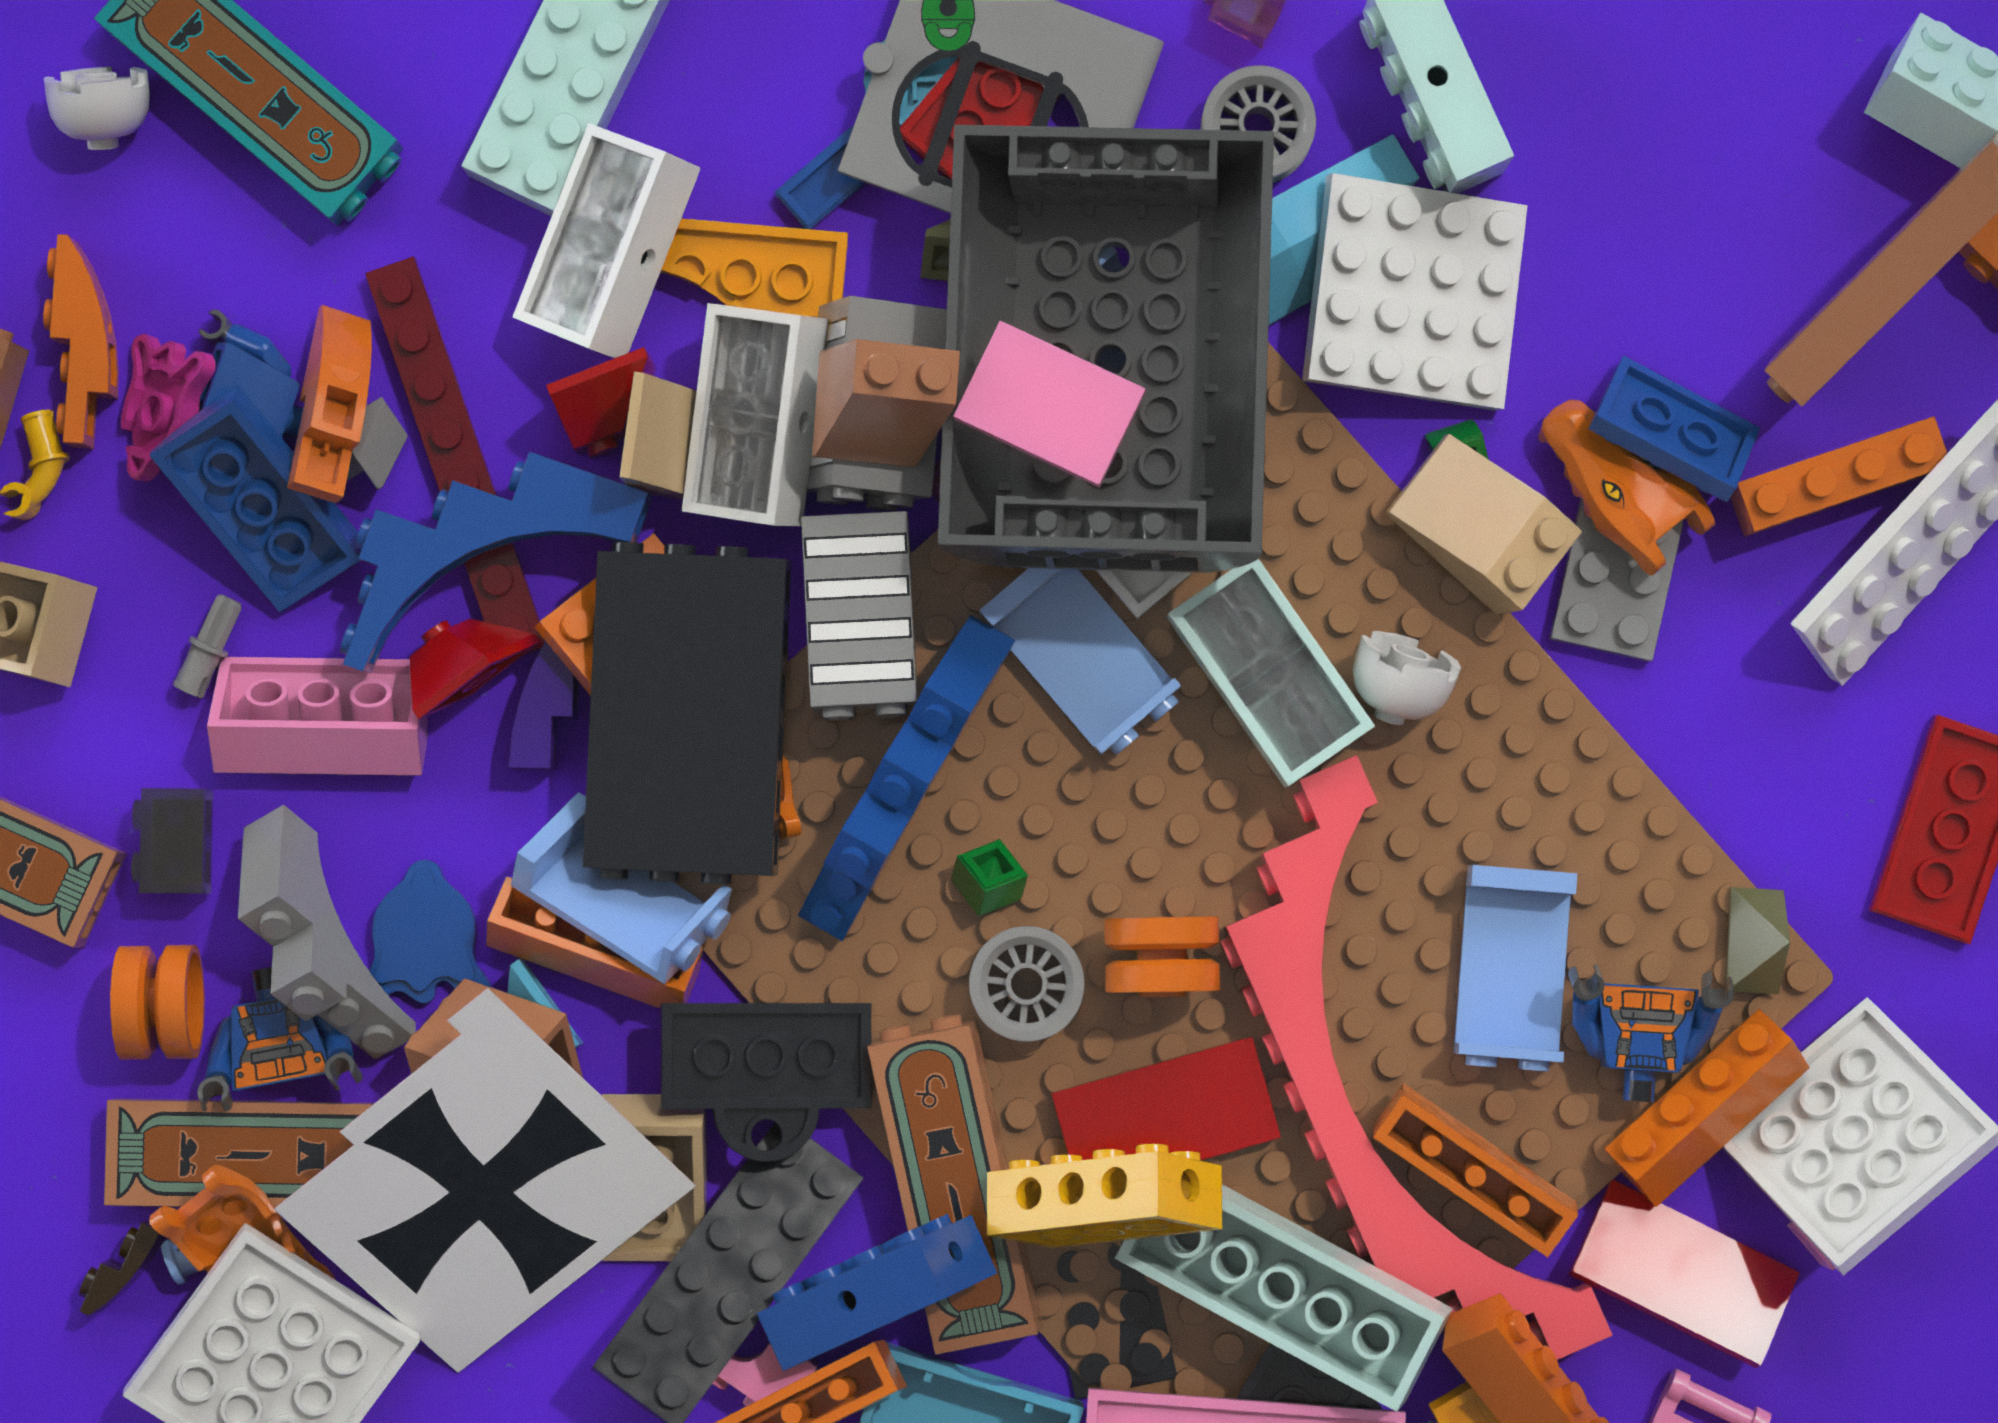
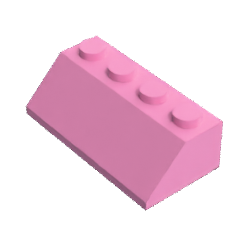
(315, 718)

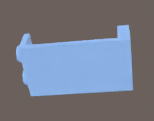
(1082, 655)
(637, 918)
(1513, 966)

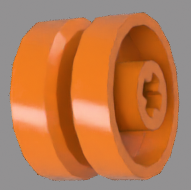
(1161, 955)
(157, 1002)

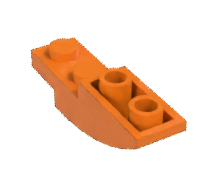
(83, 320)
(334, 404)

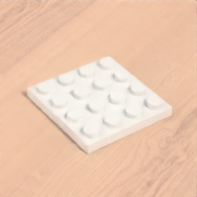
(1414, 292)
(1862, 1137)
(270, 1345)

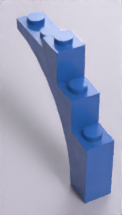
(413, 557)
(905, 776)

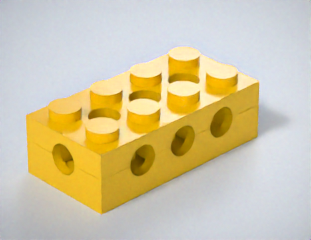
(1104, 1197)

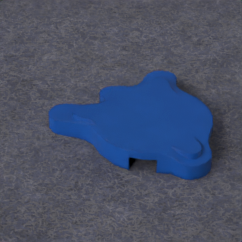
(424, 935)

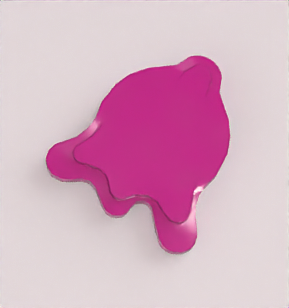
(160, 397)

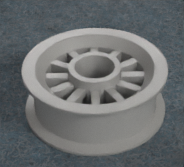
(1284, 87)
(1045, 1026)

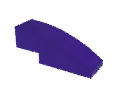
(547, 696)

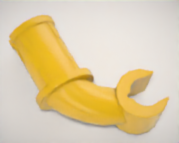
(46, 464)

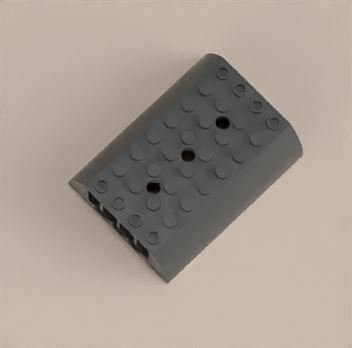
(1184, 312)

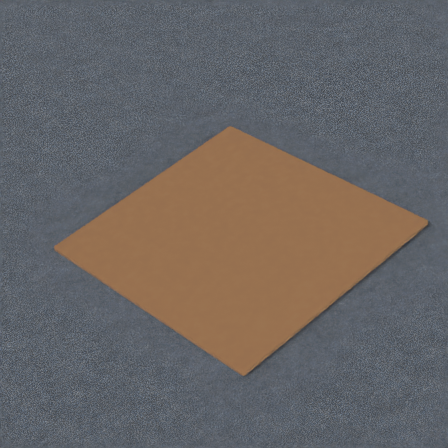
(1175, 828)

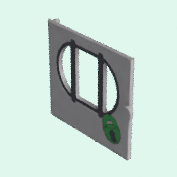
(1066, 50)

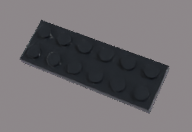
(724, 1277)

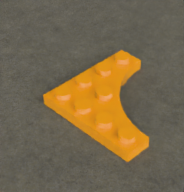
(760, 264)

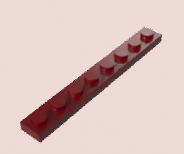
(448, 431)

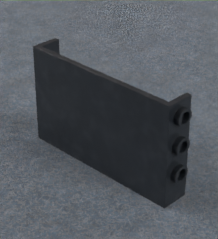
(687, 713)

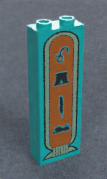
(260, 97)

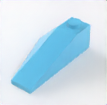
(1298, 221)

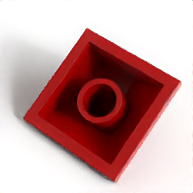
(597, 401)
(462, 661)

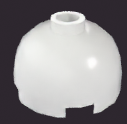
(98, 104)
(1402, 678)

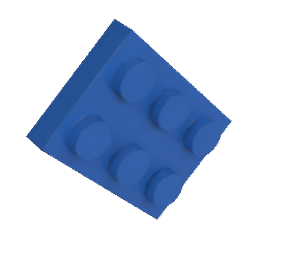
(1674, 429)

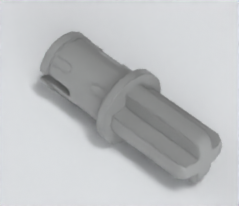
(208, 647)

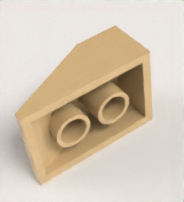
(657, 436)
(1483, 525)
(42, 623)
(683, 1140)

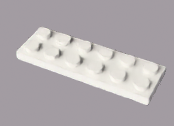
(1905, 555)

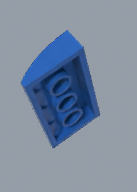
(237, 481)

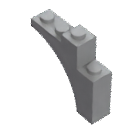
(313, 958)

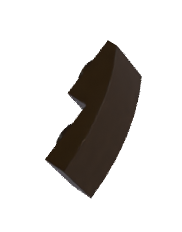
(112, 1278)

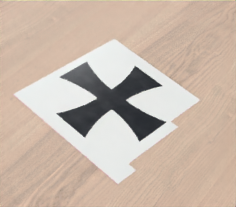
(482, 1186)

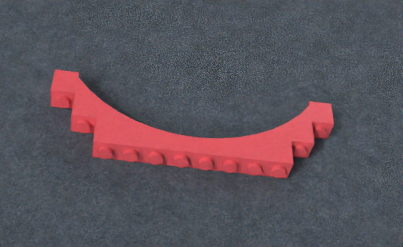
(1283, 966)

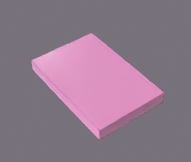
(1049, 404)

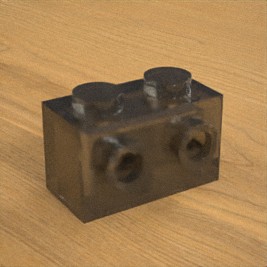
(173, 841)

